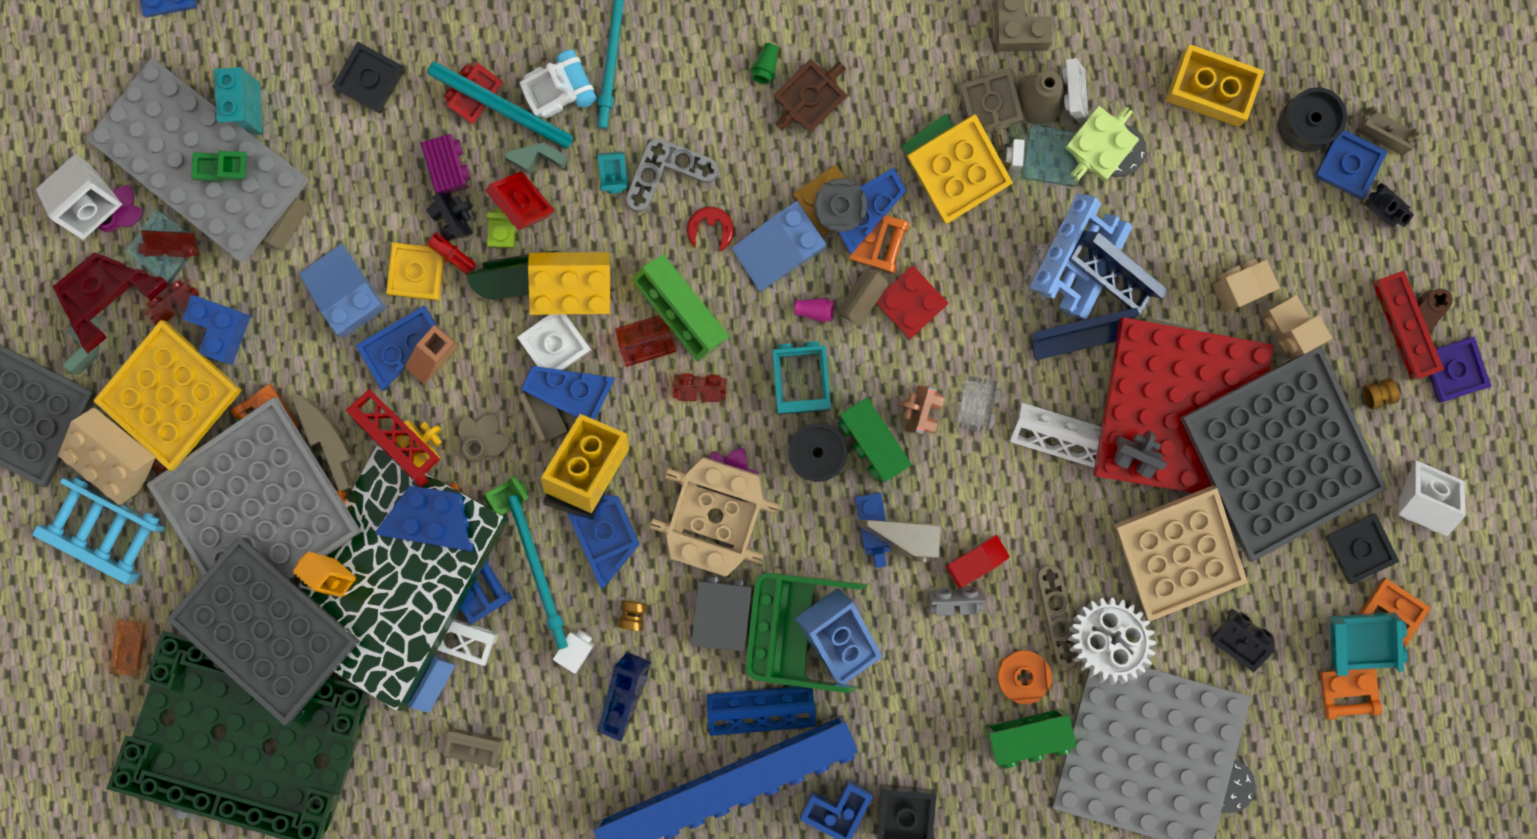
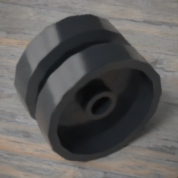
(1312, 119)
(831, 460)

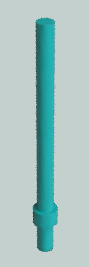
(605, 100)
(553, 621)

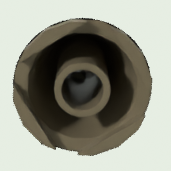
(1041, 96)

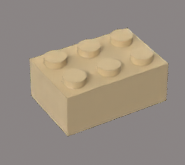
(106, 456)

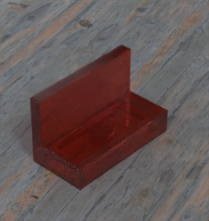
(645, 340)

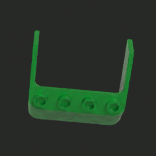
(775, 640)

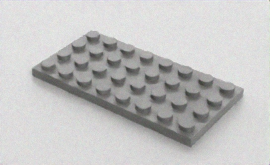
(154, 138)

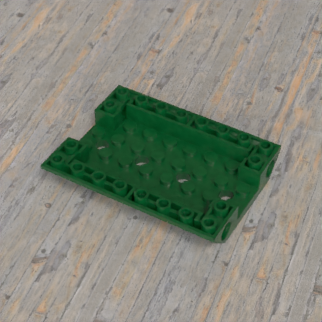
(235, 776)

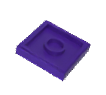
(1462, 370)

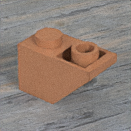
(430, 354)

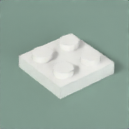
(1076, 98)
(554, 342)

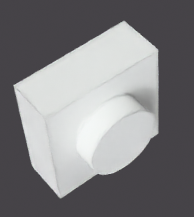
(1014, 155)

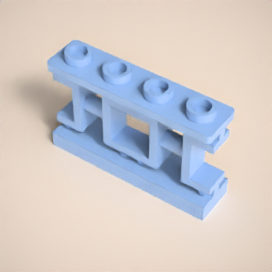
(1081, 298)

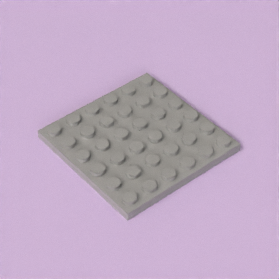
(255, 485)
(1152, 755)

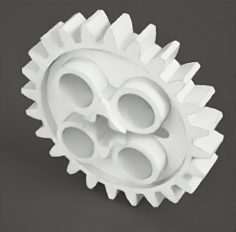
(1101, 660)

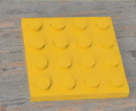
(167, 395)

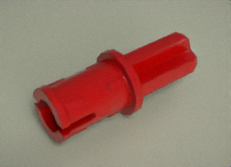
(450, 253)

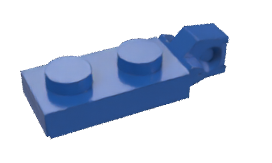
(871, 508)

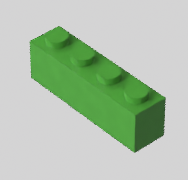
(680, 307)

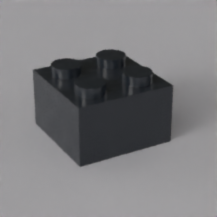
(905, 812)

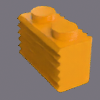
(324, 574)

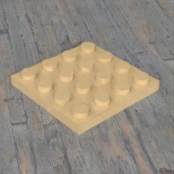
(1181, 553)

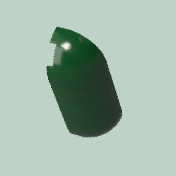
(501, 278)

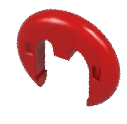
(712, 215)

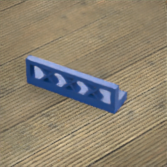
(760, 706)

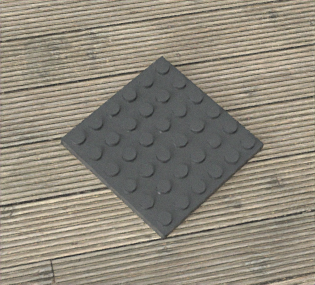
(1284, 453)

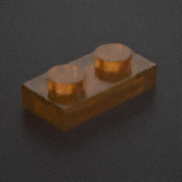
(127, 647)

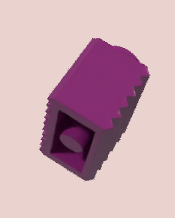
(445, 164)

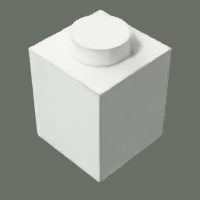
(576, 652)

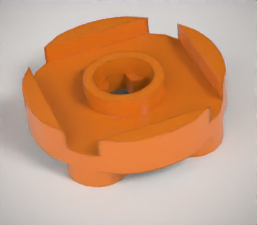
(1035, 687)

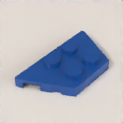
(428, 518)
(606, 539)

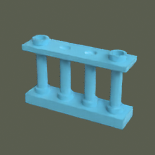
(77, 545)

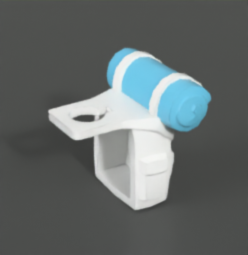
(558, 85)

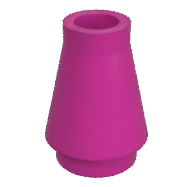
(816, 309)

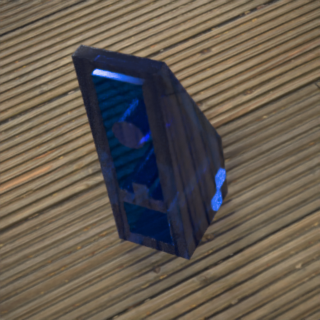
(623, 695)

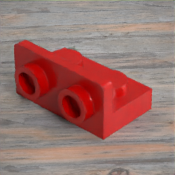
(464, 105)

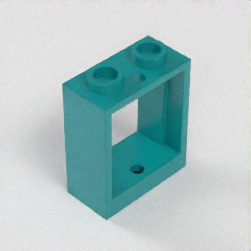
(809, 348)

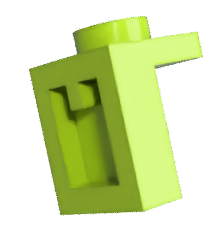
(500, 230)

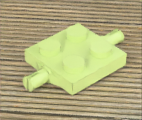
(1101, 143)

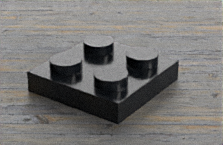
(368, 77)
(1362, 548)

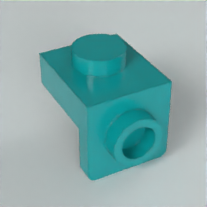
(612, 172)

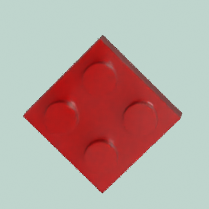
(519, 200)
(911, 302)

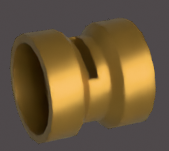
(1380, 394)
(629, 621)

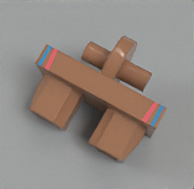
(918, 409)

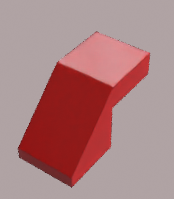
(977, 561)

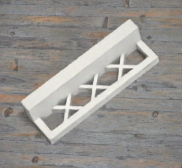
(1064, 428)
(474, 633)

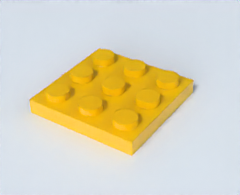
(959, 169)

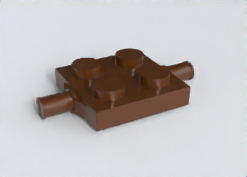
(810, 96)

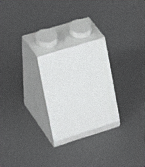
(77, 197)

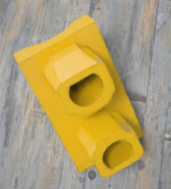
(430, 434)

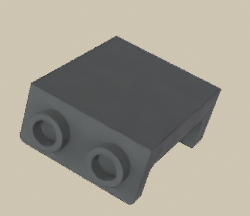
(721, 614)

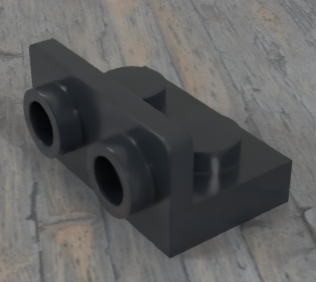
(1244, 640)

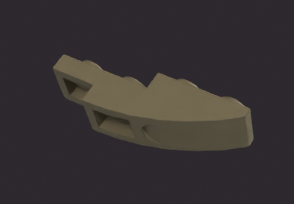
(321, 430)

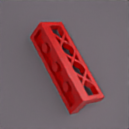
(1407, 325)
(389, 446)

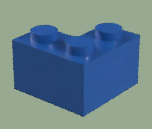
(223, 326)
(839, 817)

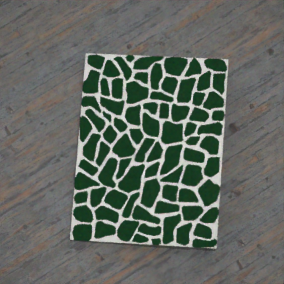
(402, 588)

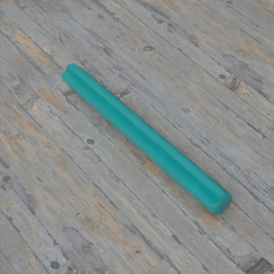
(499, 104)

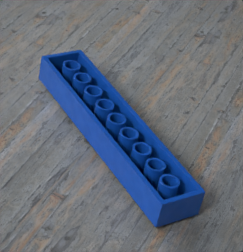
(733, 784)

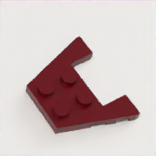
(94, 287)

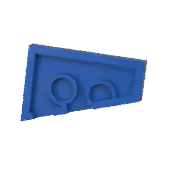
(881, 196)
(392, 347)
(568, 390)

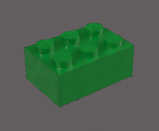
(873, 441)
(1030, 738)

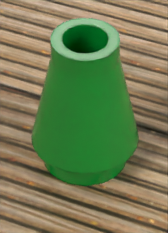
(764, 67)

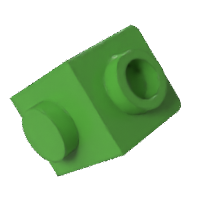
(497, 498)

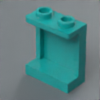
(238, 99)
(1367, 642)

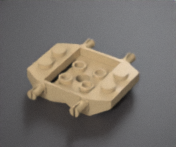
(693, 511)

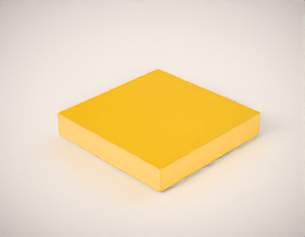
(414, 272)

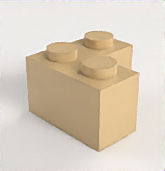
(1246, 285)
(1294, 328)

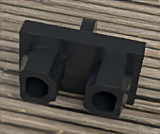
(1389, 207)
(454, 213)

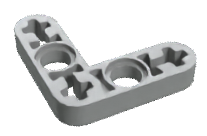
(666, 161)

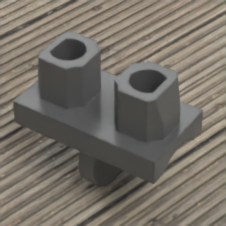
(1149, 459)

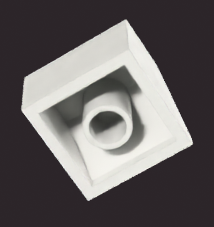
(1432, 499)

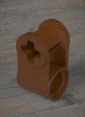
(1433, 313)

